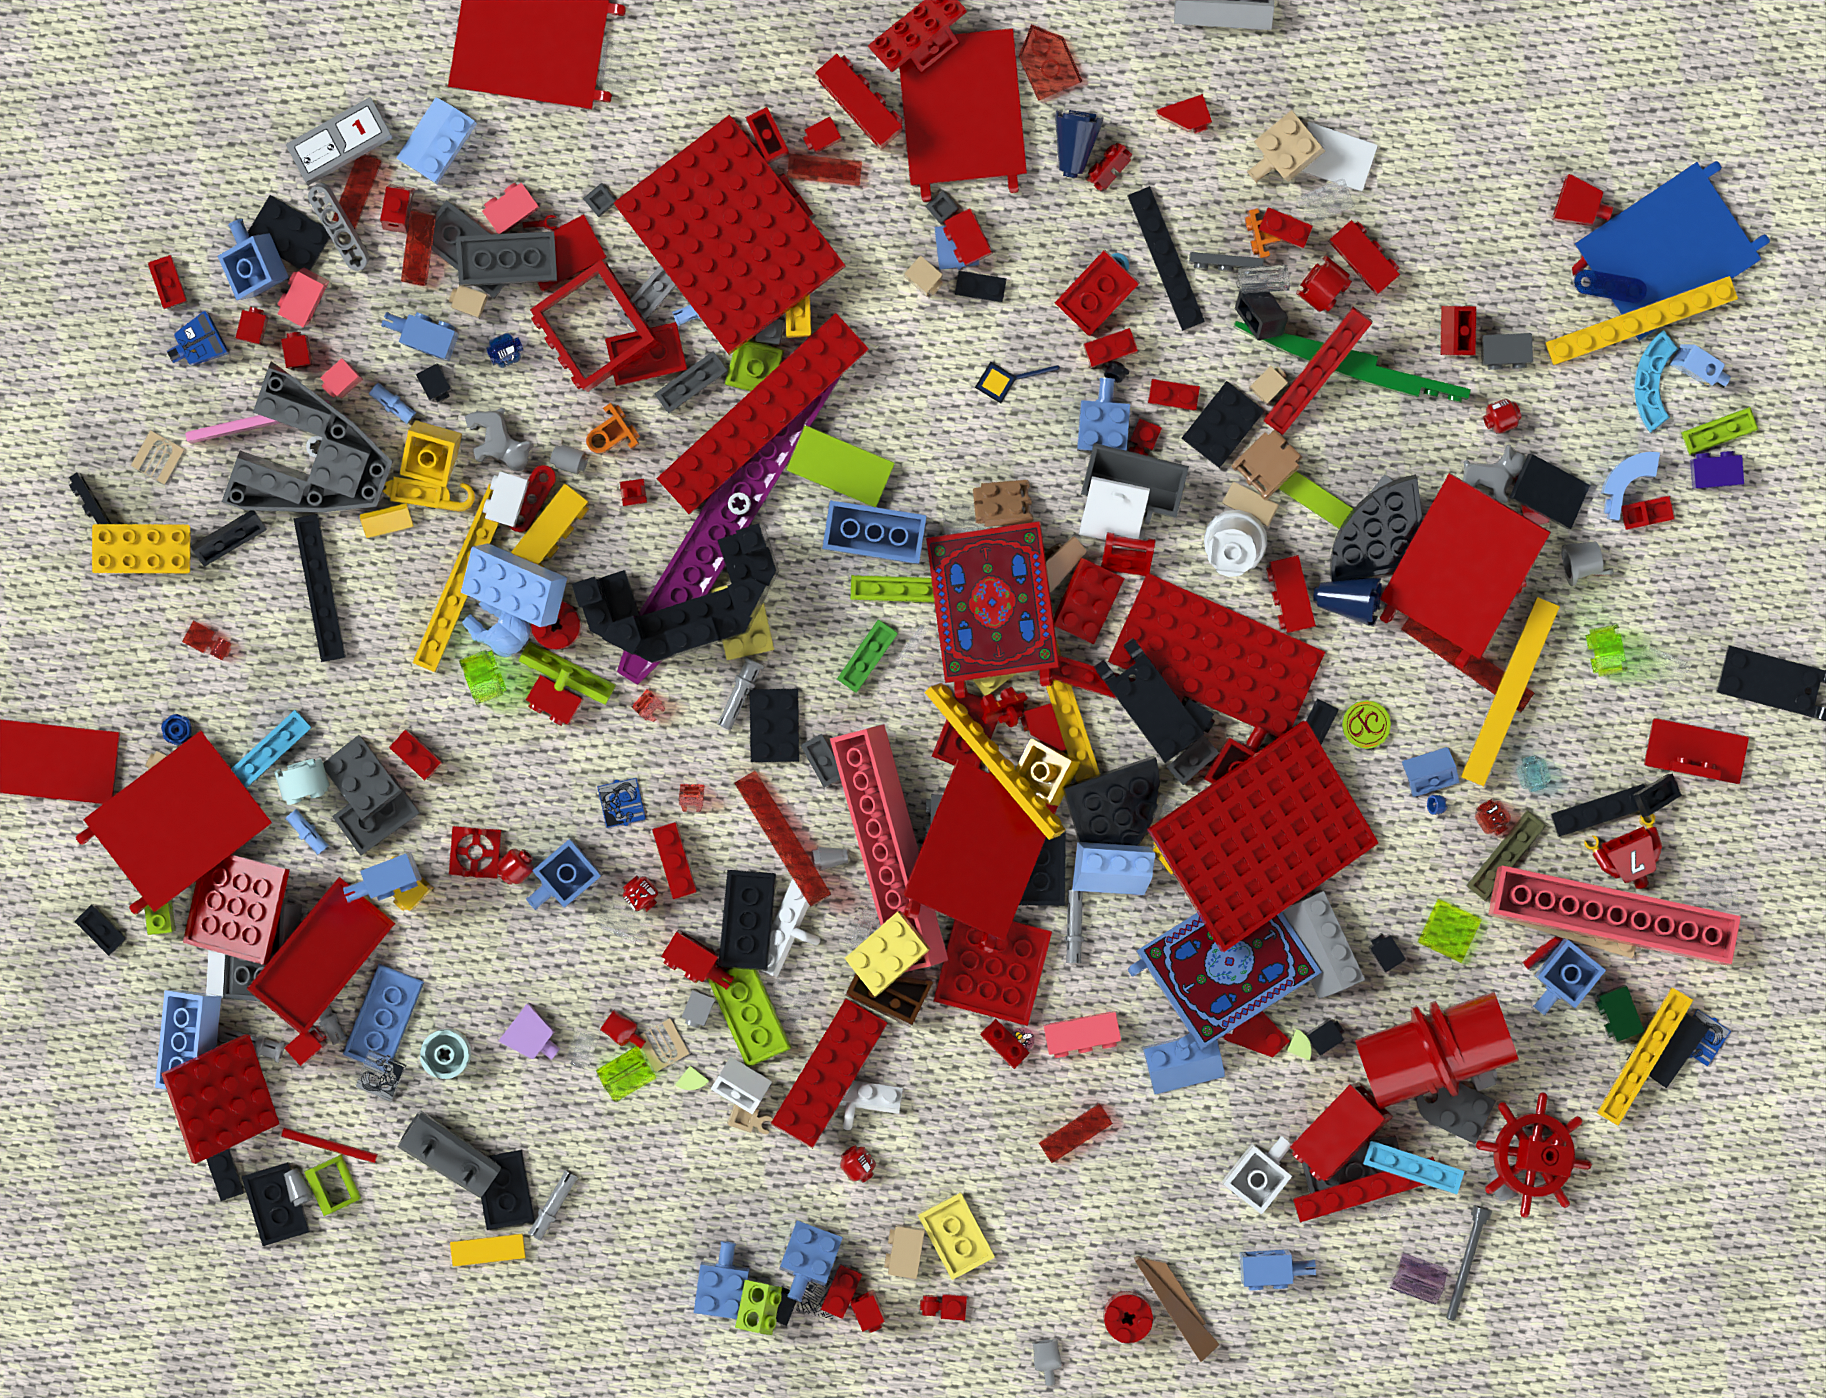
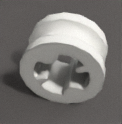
(308, 446)
(736, 510)

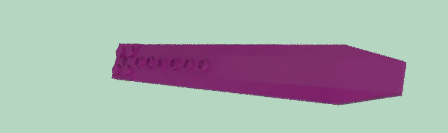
(699, 556)

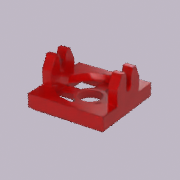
(457, 868)

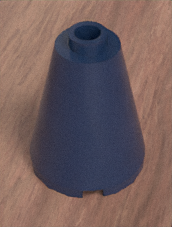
(1075, 139)
(1351, 598)

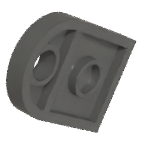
(1459, 1115)

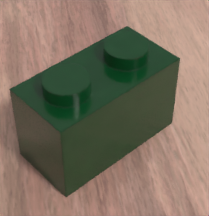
(1619, 1013)

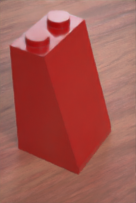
(1340, 1132)

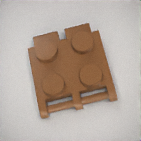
(1268, 463)
(1002, 503)

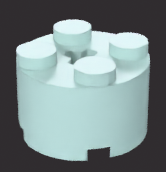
(302, 780)
(444, 1067)

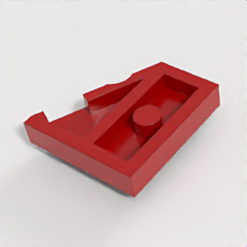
(1259, 1035)

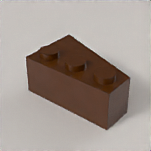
(898, 1001)

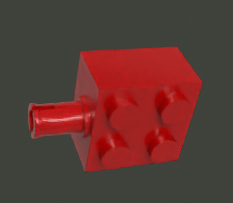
(1234, 754)
(695, 960)

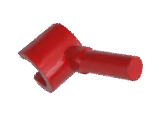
(541, 223)

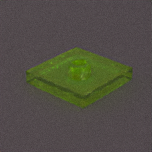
(1449, 930)

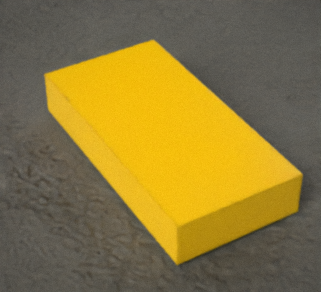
(386, 520)

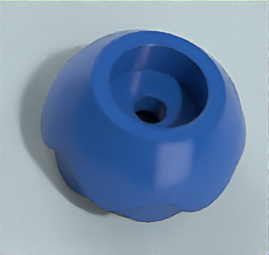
(168, 729)

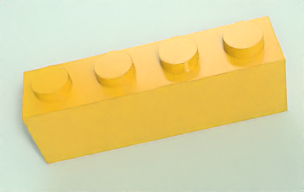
(552, 526)

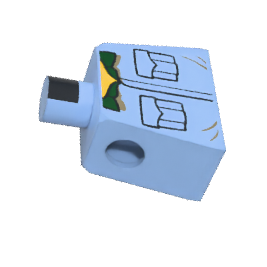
(1693, 362)

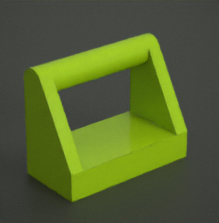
(320, 1191)

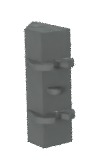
(1162, 477)

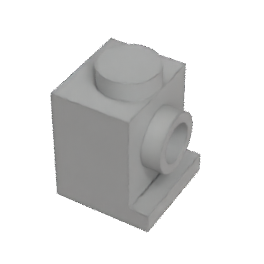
(1484, 1080)

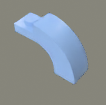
(1622, 474)

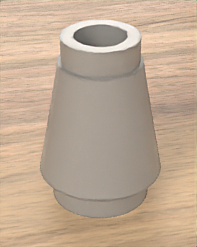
(828, 857)
(297, 1188)

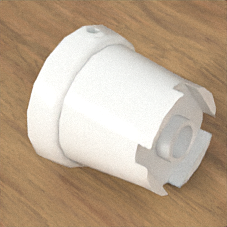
(1235, 542)

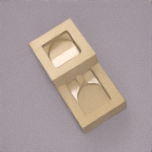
(1244, 499)

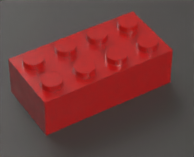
(858, 101)

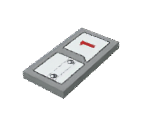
(339, 141)

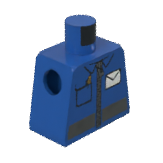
(198, 341)

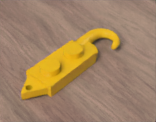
(426, 494)

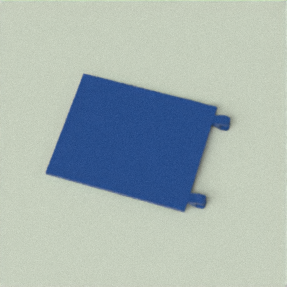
(1672, 240)

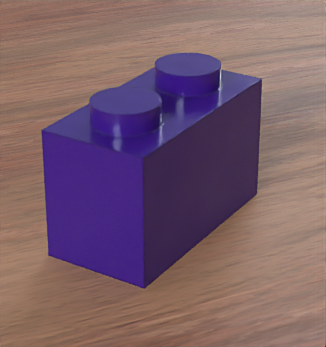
(1717, 471)

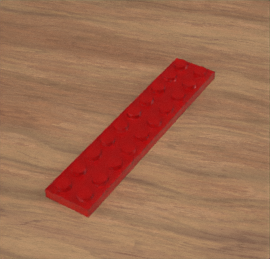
(762, 413)

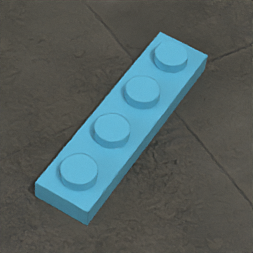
(271, 748)
(1413, 1167)

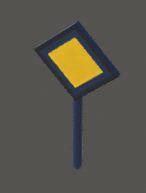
(997, 381)

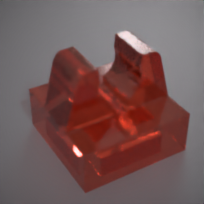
(647, 705)
(691, 796)

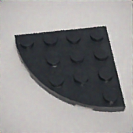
(1377, 531)
(1115, 804)

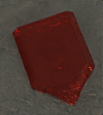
(1048, 63)

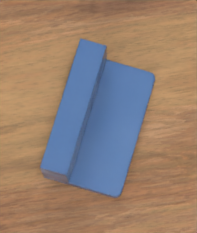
(1430, 771)

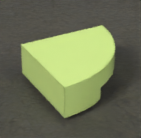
(1300, 1045)
(691, 1080)

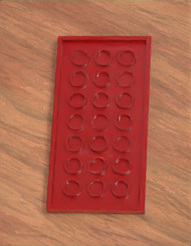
(1219, 656)

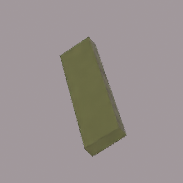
(1506, 853)

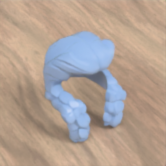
(504, 637)

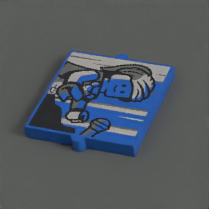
(621, 802)
(1711, 1041)

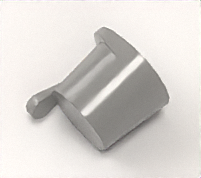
(1582, 561)

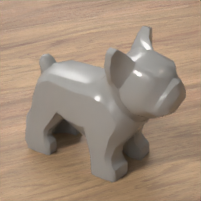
(498, 441)
(1496, 475)

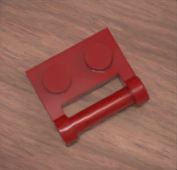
(1128, 560)

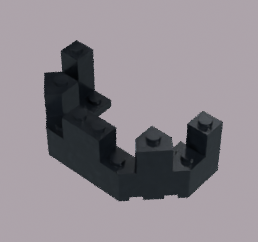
(690, 624)

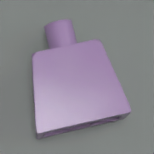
(530, 1034)

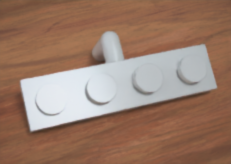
(786, 928)
(870, 1097)

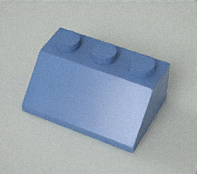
(1178, 1068)

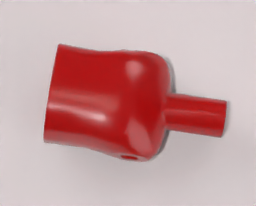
(622, 1030)

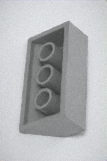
(1225, 13)
(1326, 943)

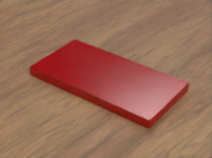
(57, 761)
(320, 957)

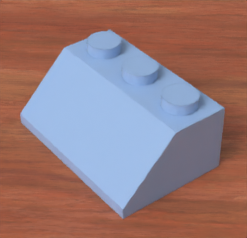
(436, 140)
(1113, 868)

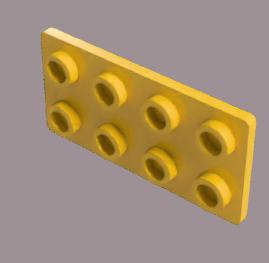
(141, 548)

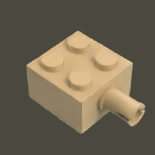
(1286, 148)

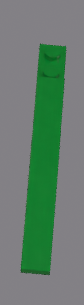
(1363, 368)

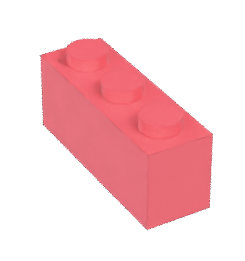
(1082, 1034)

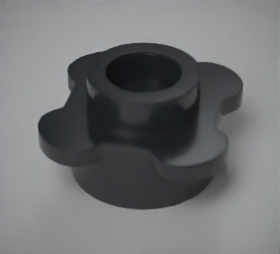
(1115, 371)

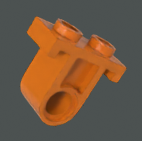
(1260, 238)
(613, 430)

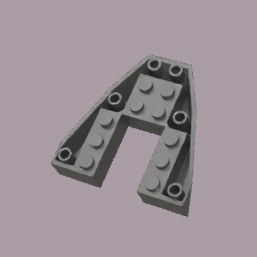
(346, 470)

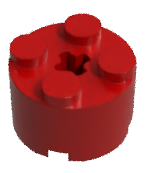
(1324, 284)
(561, 638)
(1122, 1329)

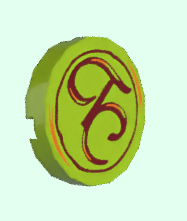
(1366, 724)

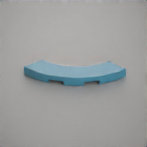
(1648, 378)

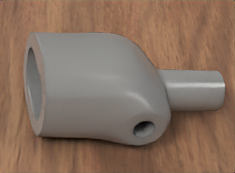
(1047, 1359)

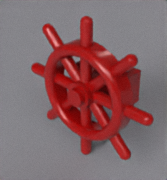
(1547, 1157)

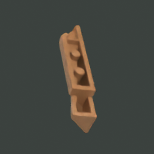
(1061, 560)
(1178, 1306)

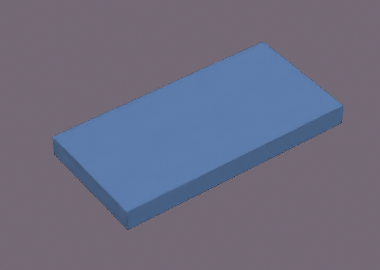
(383, 1014)

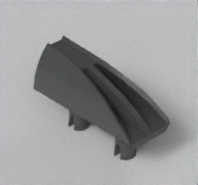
(448, 1154)

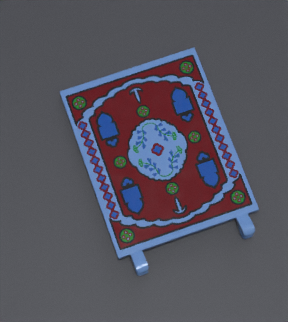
(1224, 989)

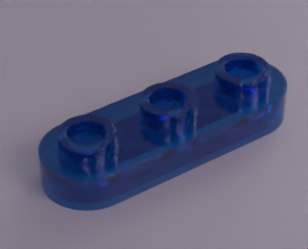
(1621, 286)

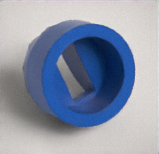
(1440, 802)

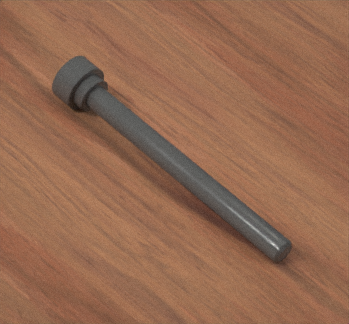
(1480, 1217)

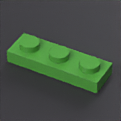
(867, 656)

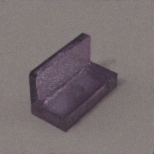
(1419, 1279)

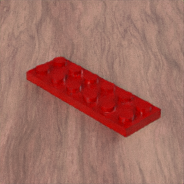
(829, 1073)

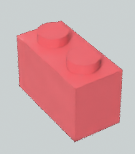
(510, 208)
(302, 297)
(340, 379)

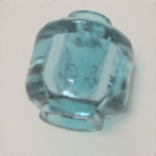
(1533, 773)

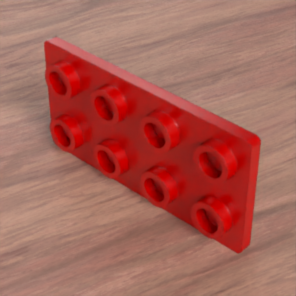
(919, 35)
(1696, 751)

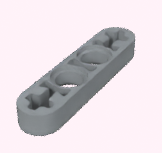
(335, 228)

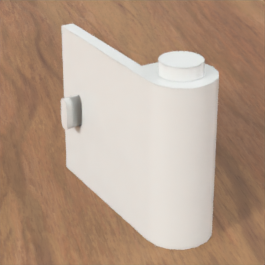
(1114, 509)

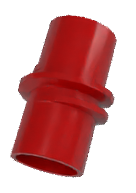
(1436, 1049)

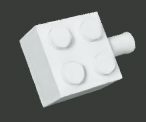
(1259, 1176)

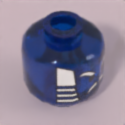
(504, 350)

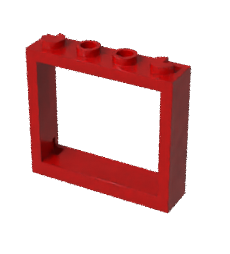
(648, 337)

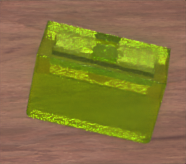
(625, 1074)

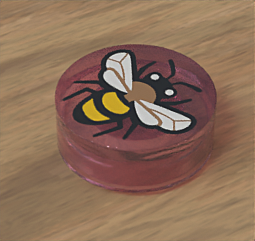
(1024, 1036)

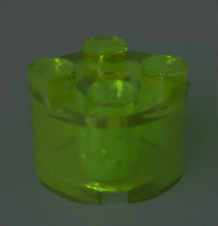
(1607, 650)
(481, 676)

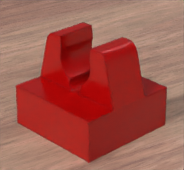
(633, 492)

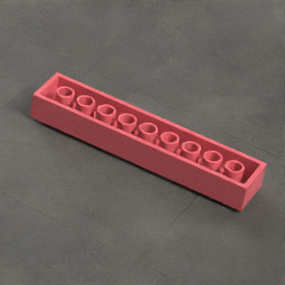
(884, 830)
(1614, 915)

